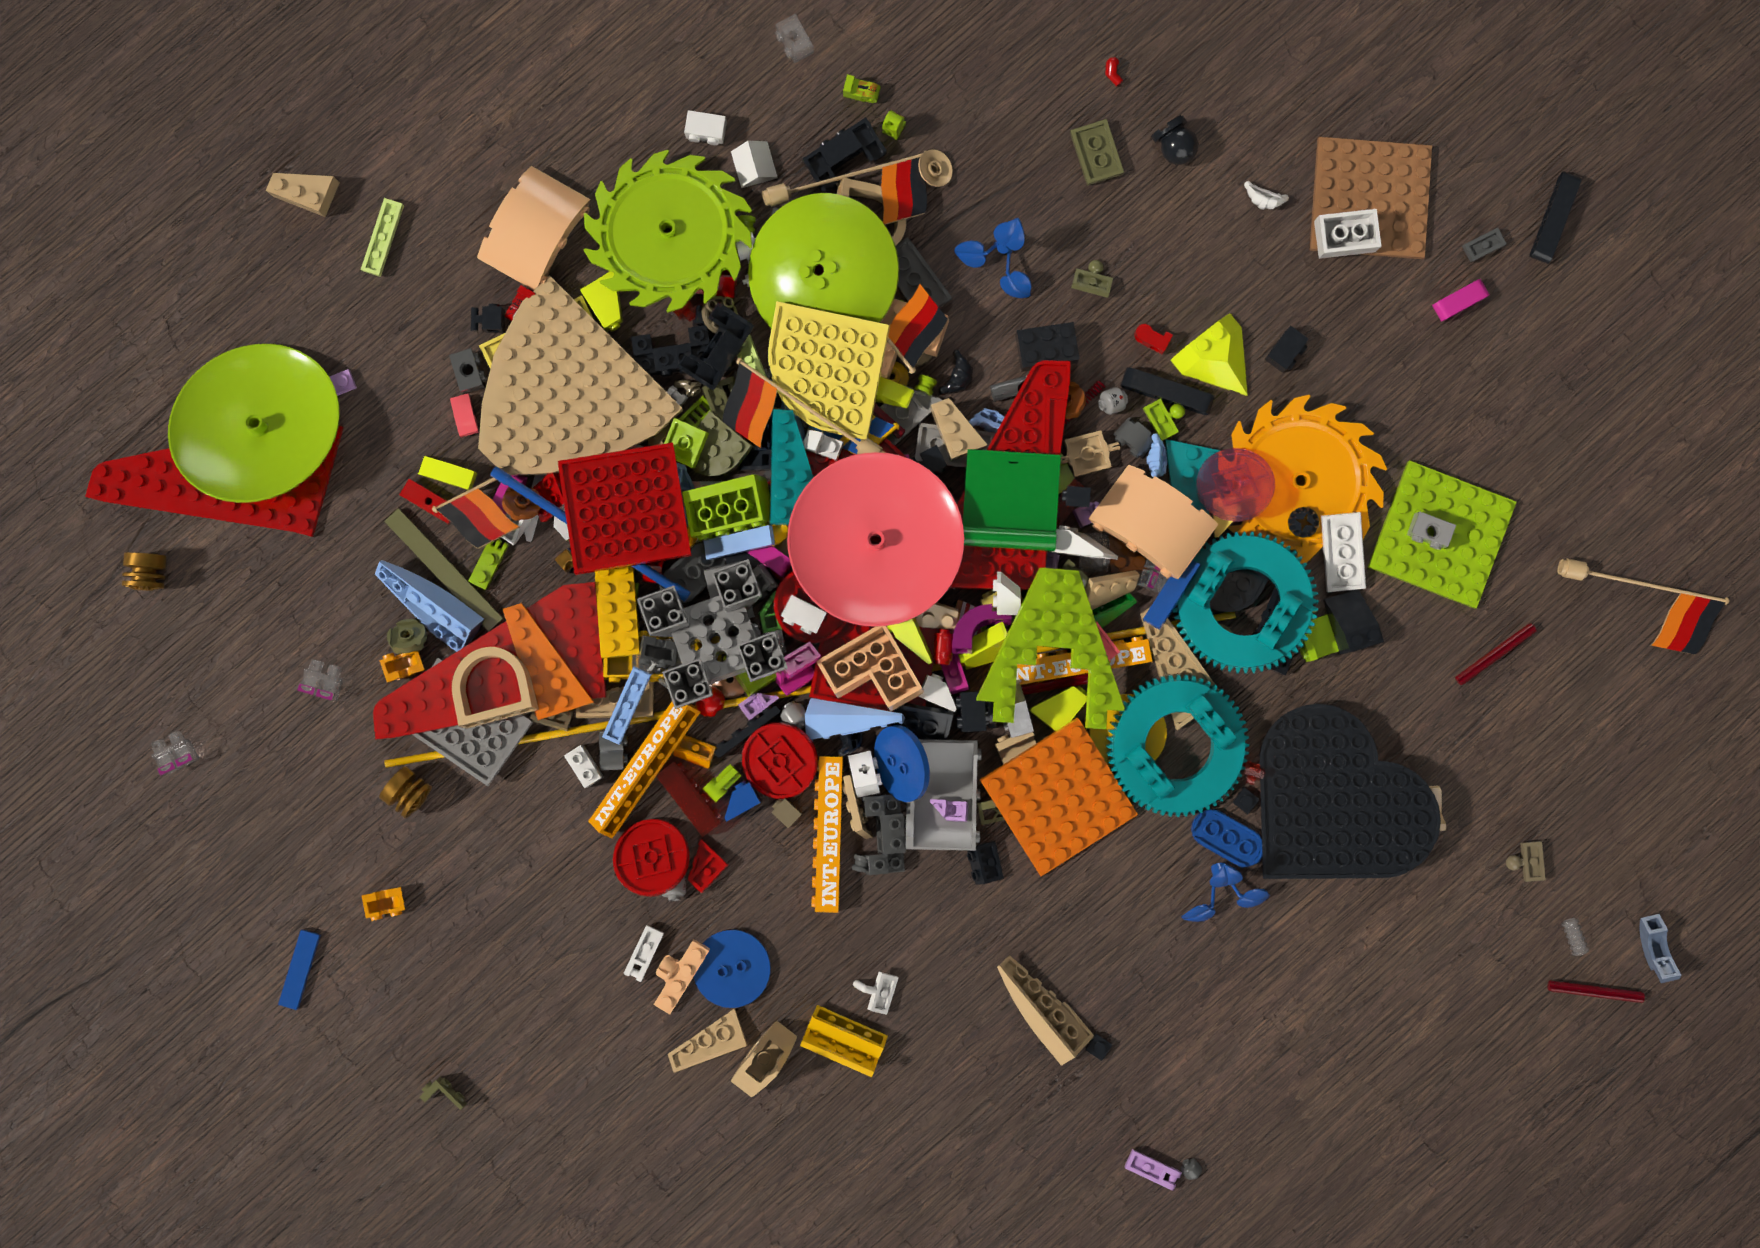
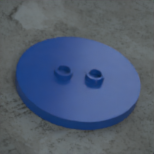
(902, 763)
(733, 969)

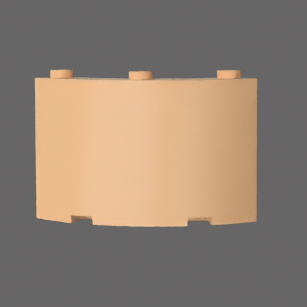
(532, 227)
(1153, 521)

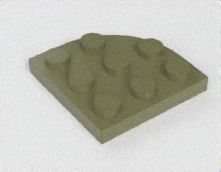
(723, 448)

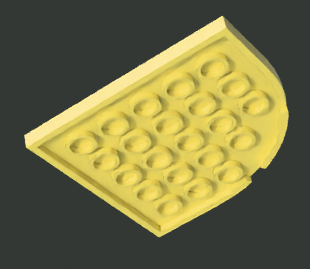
(828, 365)

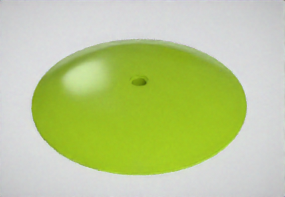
(224, 400)

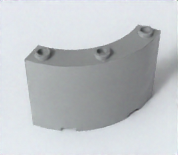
(951, 779)

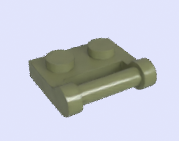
(717, 398)

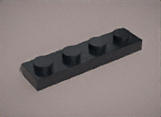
(740, 735)

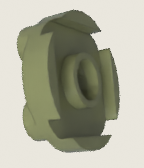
(414, 642)

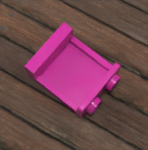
(799, 668)

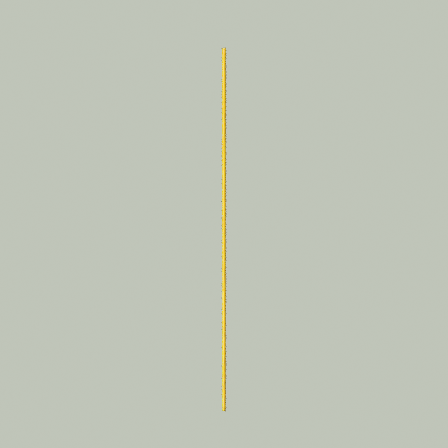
(730, 703)

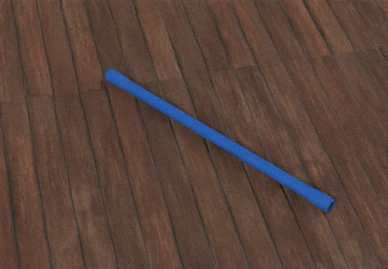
(508, 480)

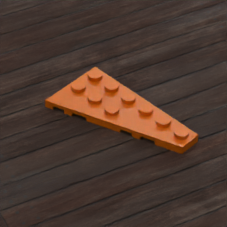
(552, 679)

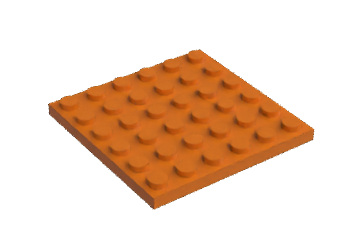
(1058, 797)

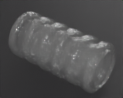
(1575, 937)

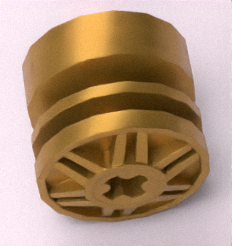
(144, 571)
(408, 794)

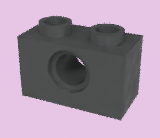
(460, 362)

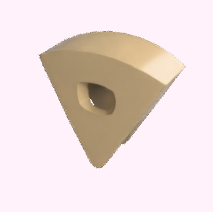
(764, 1059)

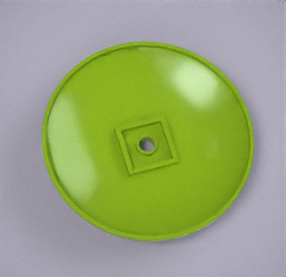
(828, 232)

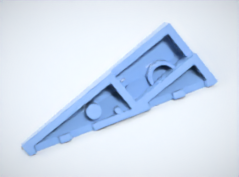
(833, 718)

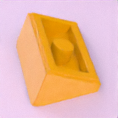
(695, 751)

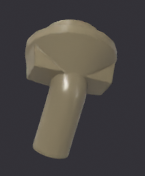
(692, 388)

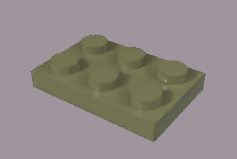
(1096, 152)

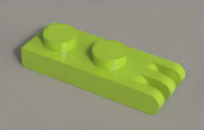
(488, 564)

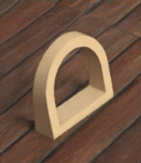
(872, 191)
(463, 712)

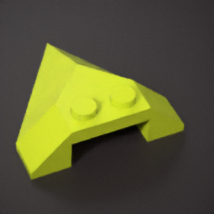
(1216, 357)

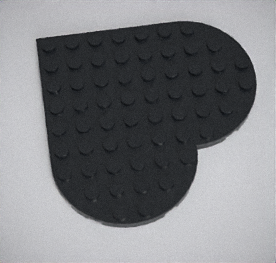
(1337, 807)

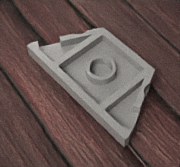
(910, 417)

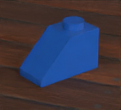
(741, 800)

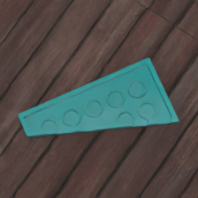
(1184, 464)
(788, 466)

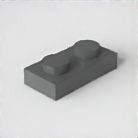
(1484, 245)

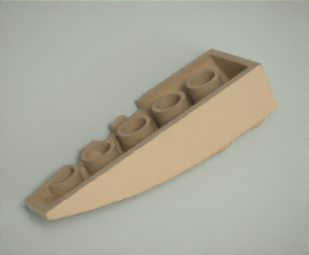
(1047, 1016)

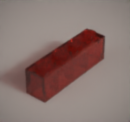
(689, 798)

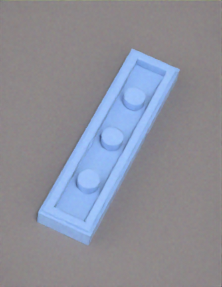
(739, 542)
(626, 705)

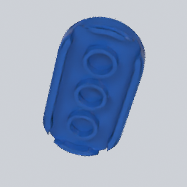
(1227, 838)

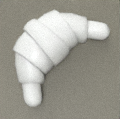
(1263, 197)

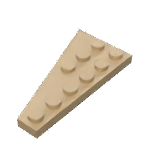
(1172, 658)

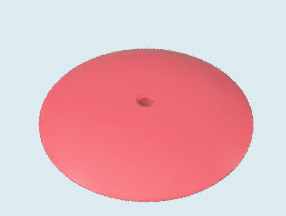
(868, 499)

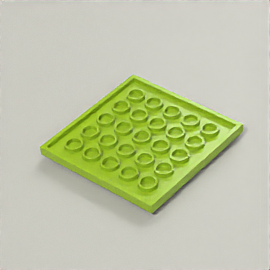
(1463, 566)

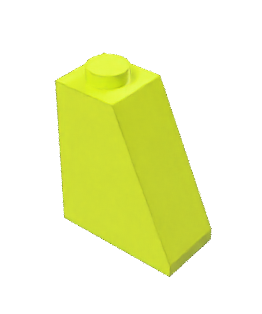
(604, 303)
(985, 647)
(1060, 708)

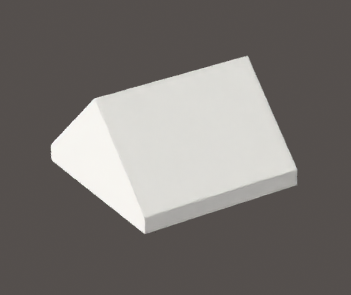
(753, 163)

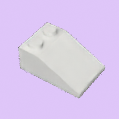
(1074, 543)

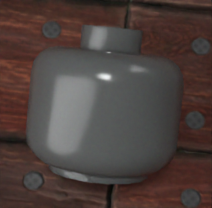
(1191, 1169)

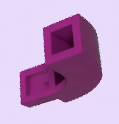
(971, 623)

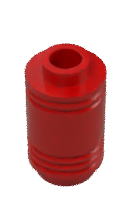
(943, 647)

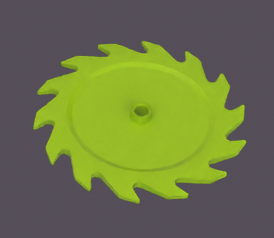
(671, 262)

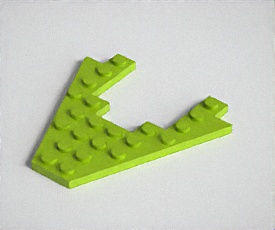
(1059, 617)

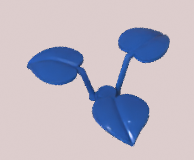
(1009, 237)
(1223, 876)

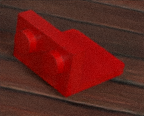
(551, 490)

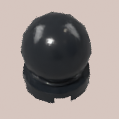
(1178, 143)

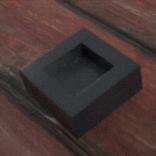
(1245, 800)
(1098, 1047)

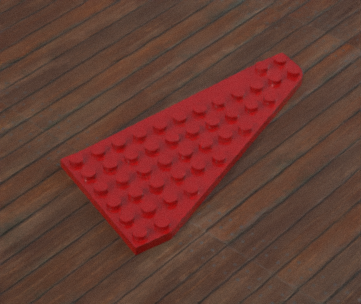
(1030, 426)
(157, 484)
(427, 701)

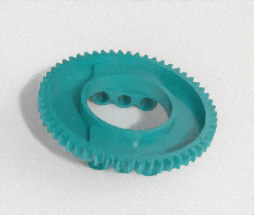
(1281, 631)
(1141, 773)

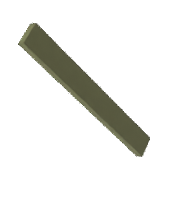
(443, 568)

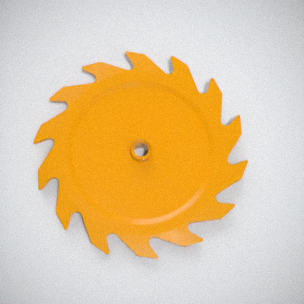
(1326, 456)

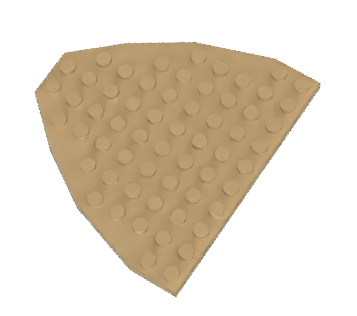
(564, 390)

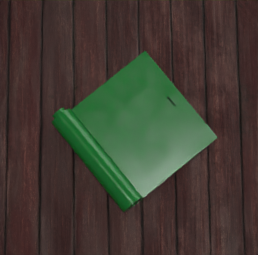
(1011, 500)

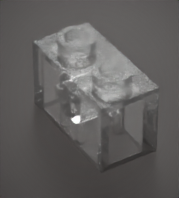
(793, 28)

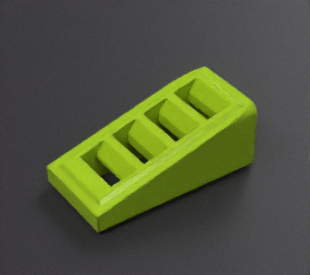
(690, 412)

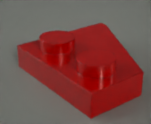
(706, 867)

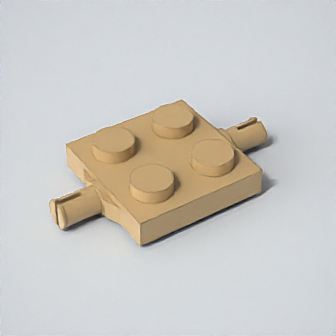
(1088, 453)

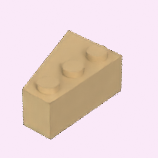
(305, 191)
(955, 430)

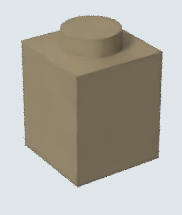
(786, 812)

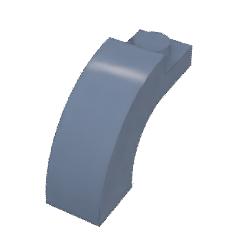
(1655, 947)

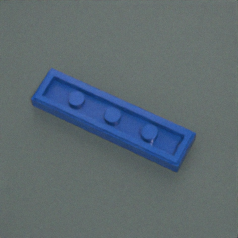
(1170, 596)
(299, 969)

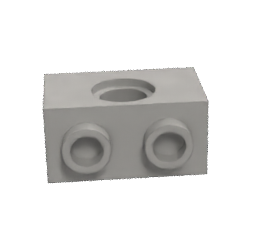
(1442, 530)

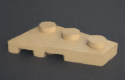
(1110, 587)

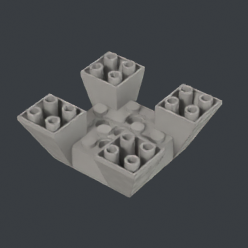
(699, 668)

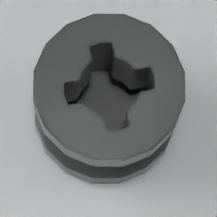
(861, 863)

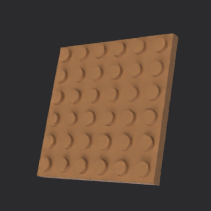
(1379, 177)

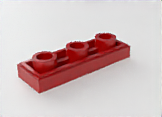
(419, 496)

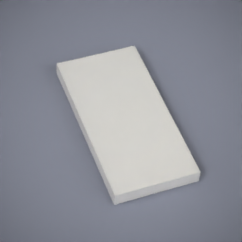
(1343, 552)

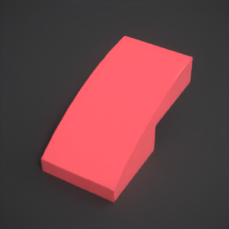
(464, 415)

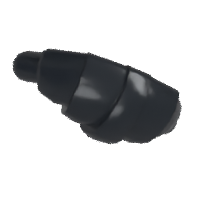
(960, 376)
(850, 743)

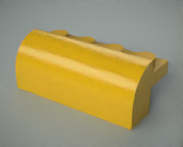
(844, 1040)

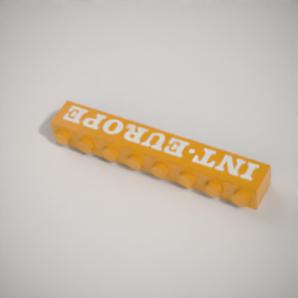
(1058, 665)
(643, 769)
(828, 834)

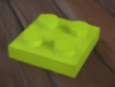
(687, 442)

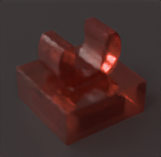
(686, 312)
(1252, 771)

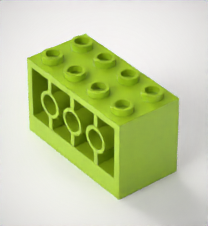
(727, 507)

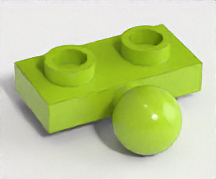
(1162, 419)

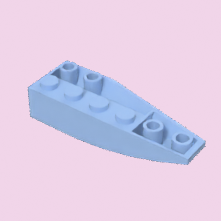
(432, 605)

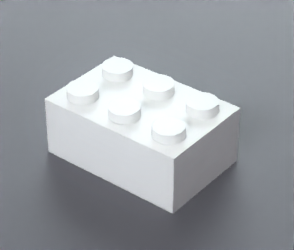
(1347, 233)

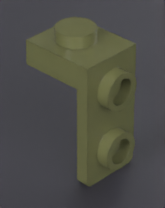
(445, 1086)

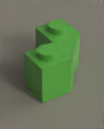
(767, 616)

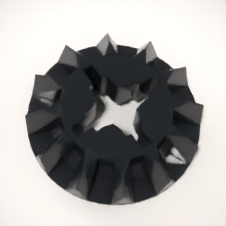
(1295, 526)

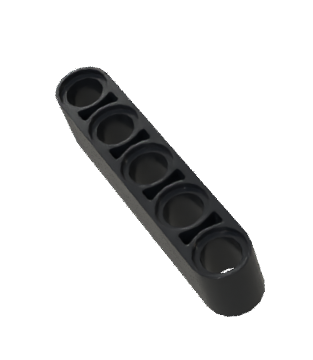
(1555, 217)
(1167, 390)

